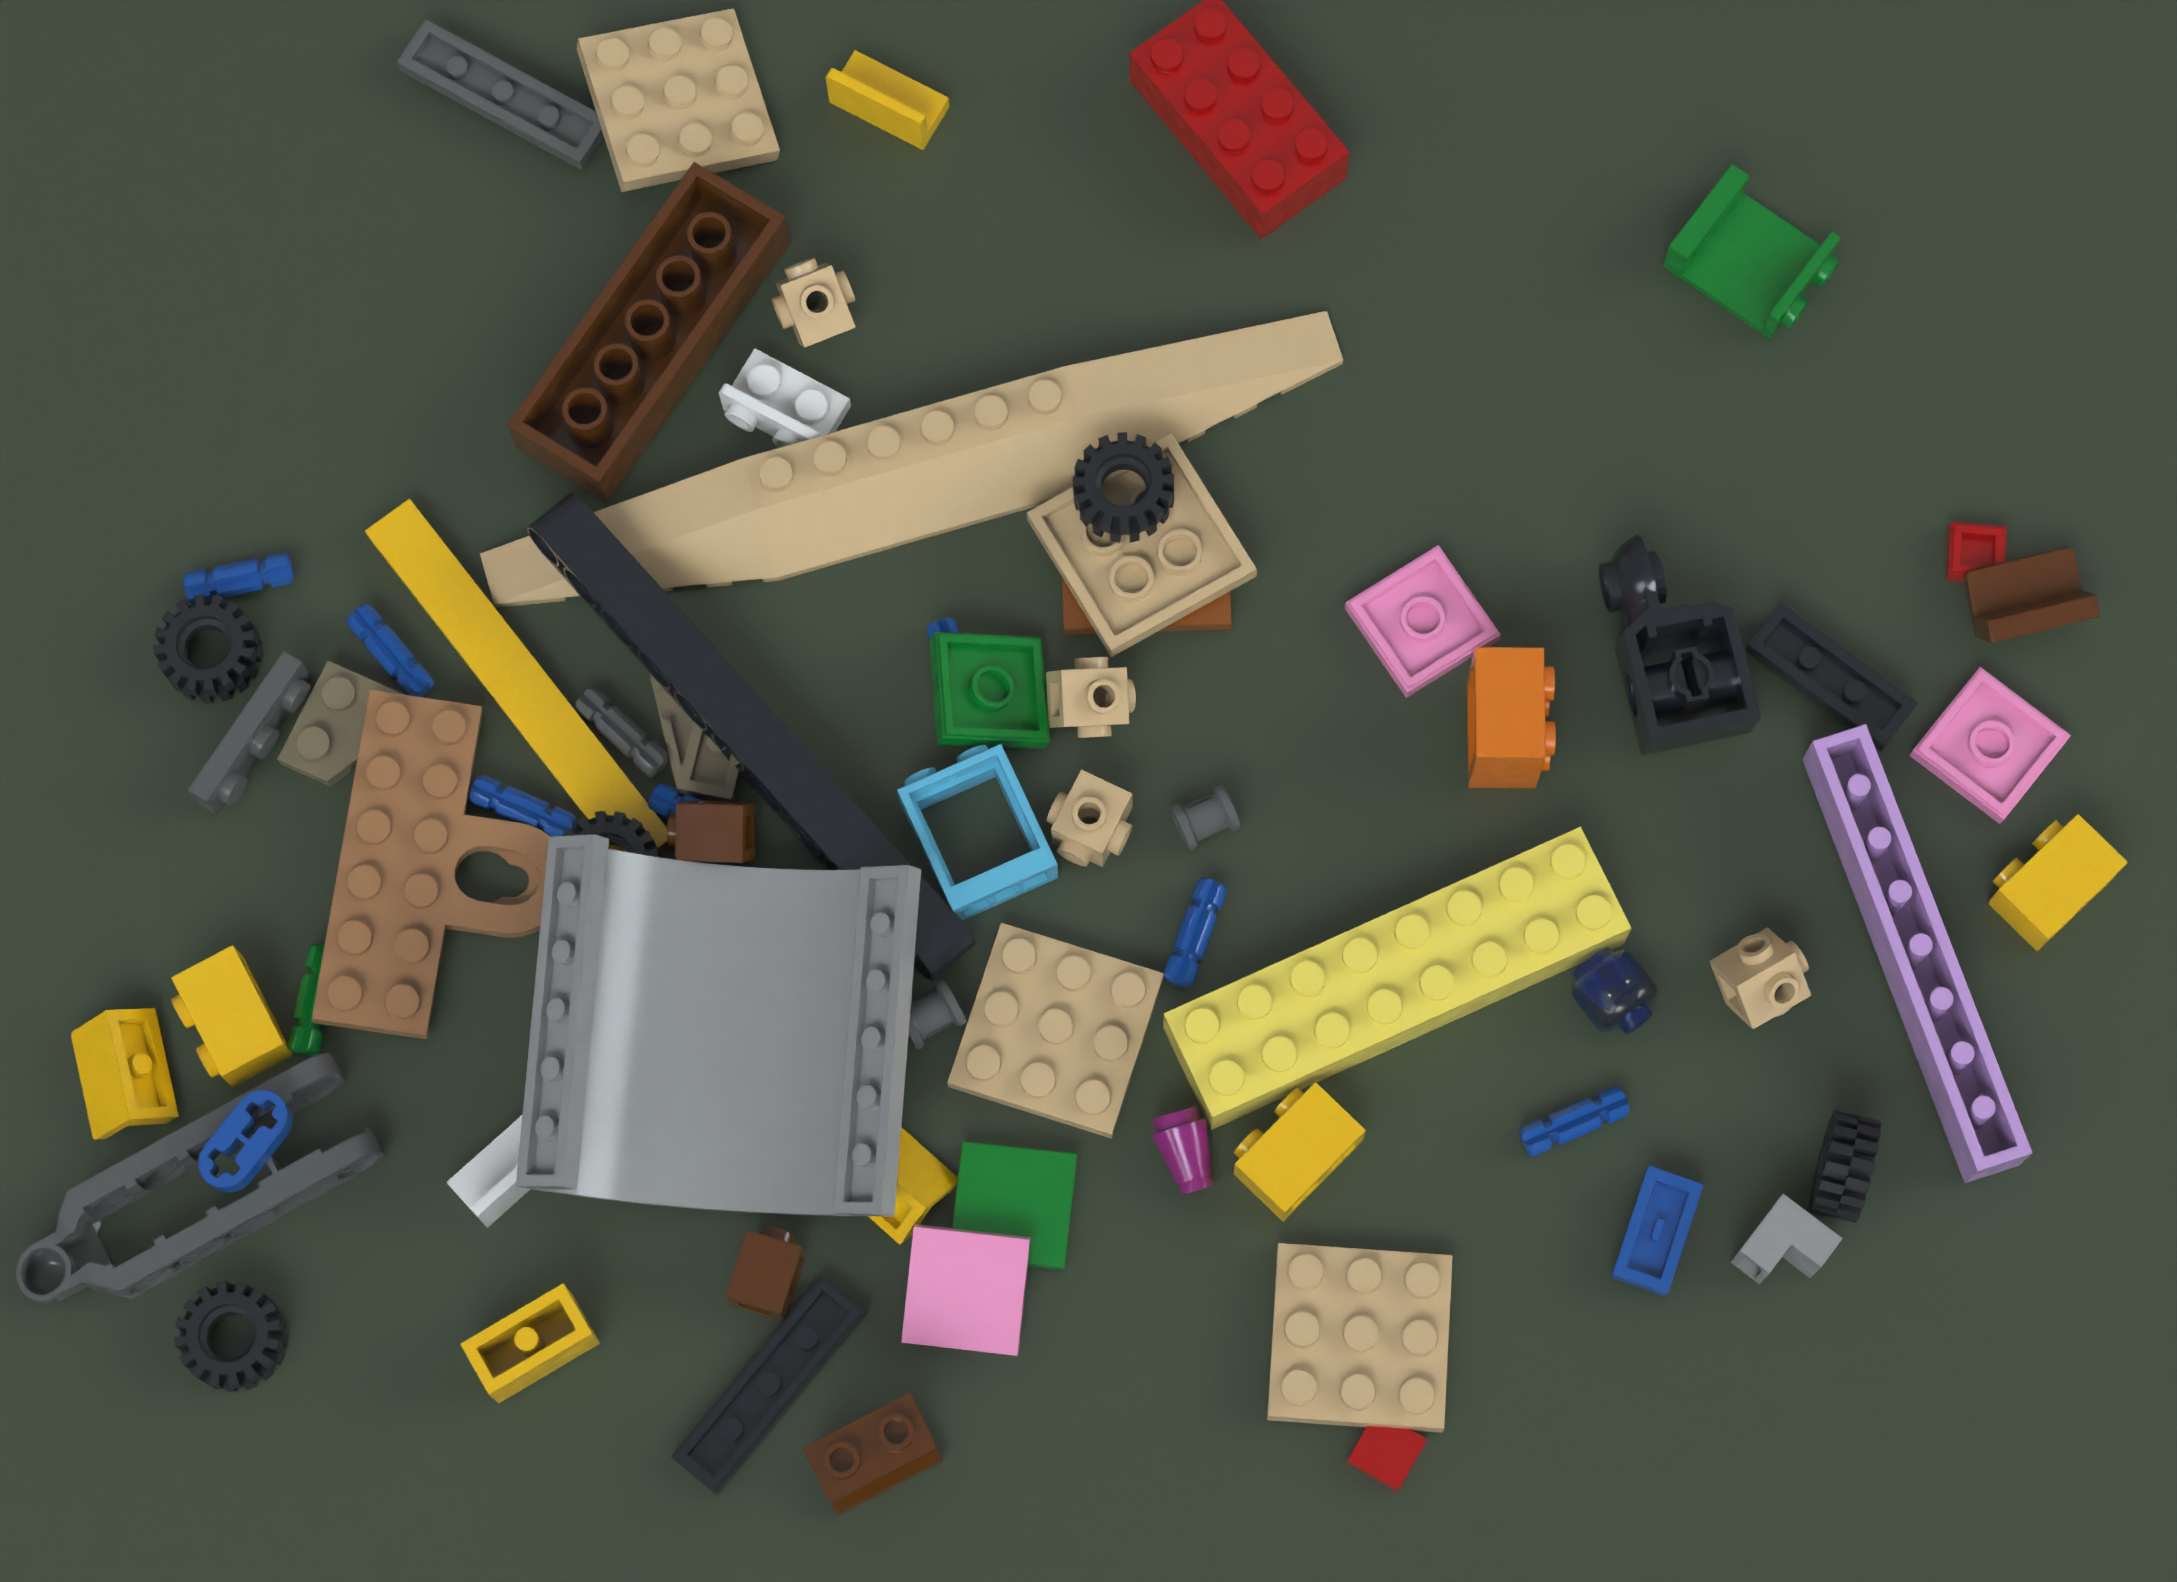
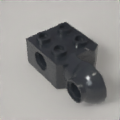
(1677, 663)

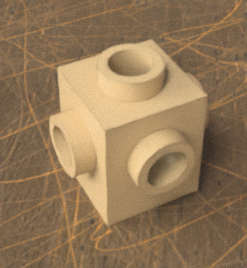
(831, 313)
(1090, 697)
(1096, 803)
(1761, 977)

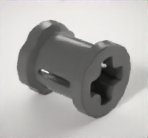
(1204, 817)
(933, 1014)

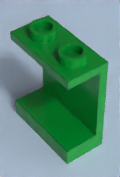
(1749, 257)

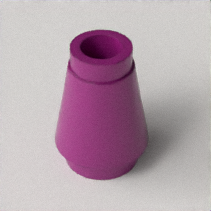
(1185, 1148)

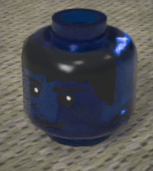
(1614, 991)

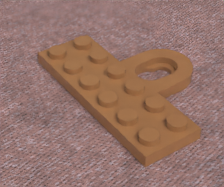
(401, 864)

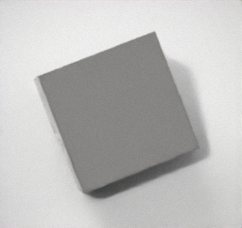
(1790, 1234)

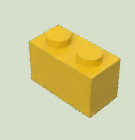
(2056, 881)
(230, 1017)
(1297, 1149)
(530, 1343)

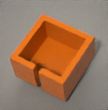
(1506, 717)

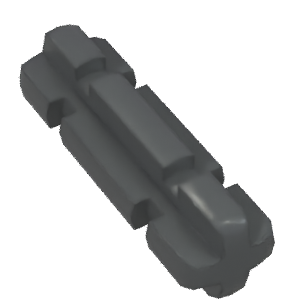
(622, 731)

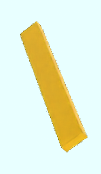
(508, 670)

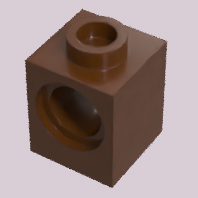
(713, 831)
(766, 1273)

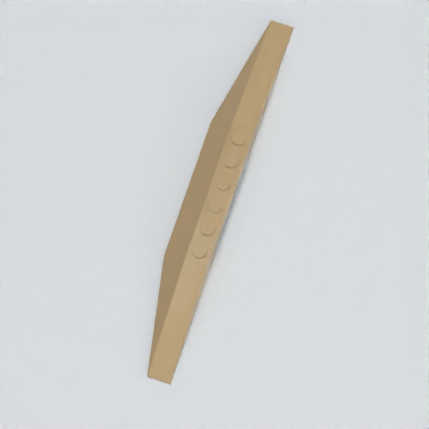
(930, 464)

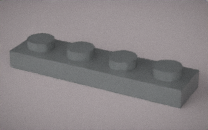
(502, 94)

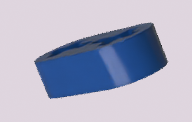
(256, 1149)

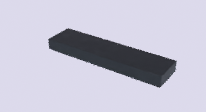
(769, 1385)

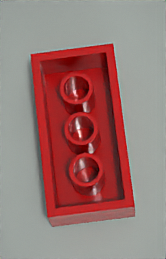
(1238, 116)

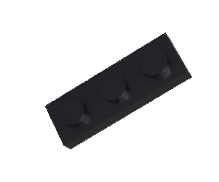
(1830, 675)

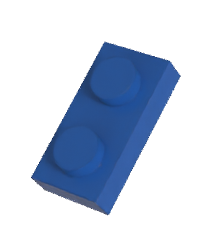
(1657, 1231)

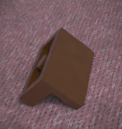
(2028, 595)

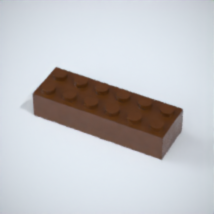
(649, 332)

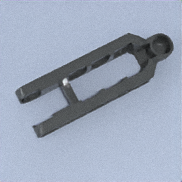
(75, 1254)

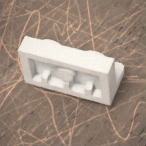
(781, 402)

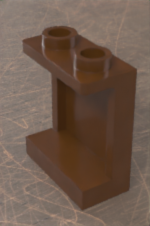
(873, 1454)

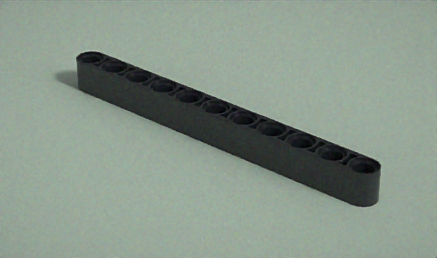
(733, 714)

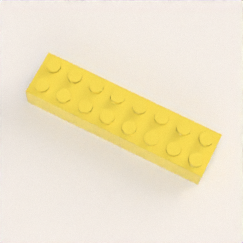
(1395, 978)

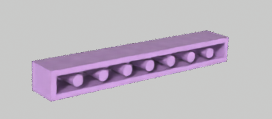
(1916, 954)

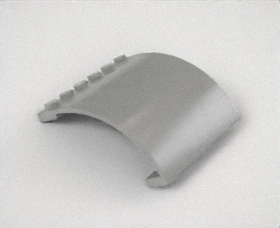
(718, 1033)

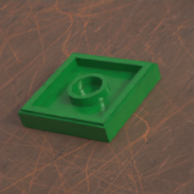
(989, 690)
(1018, 1195)

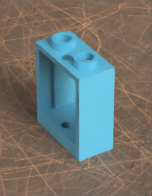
(1003, 881)

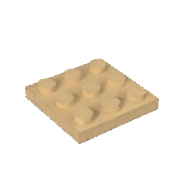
(677, 99)
(1150, 582)
(1056, 1030)
(1360, 1337)

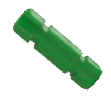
(305, 1037)

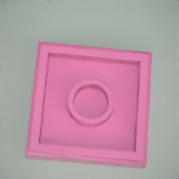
(1422, 621)
(1990, 745)
(966, 1289)

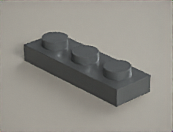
(251, 734)

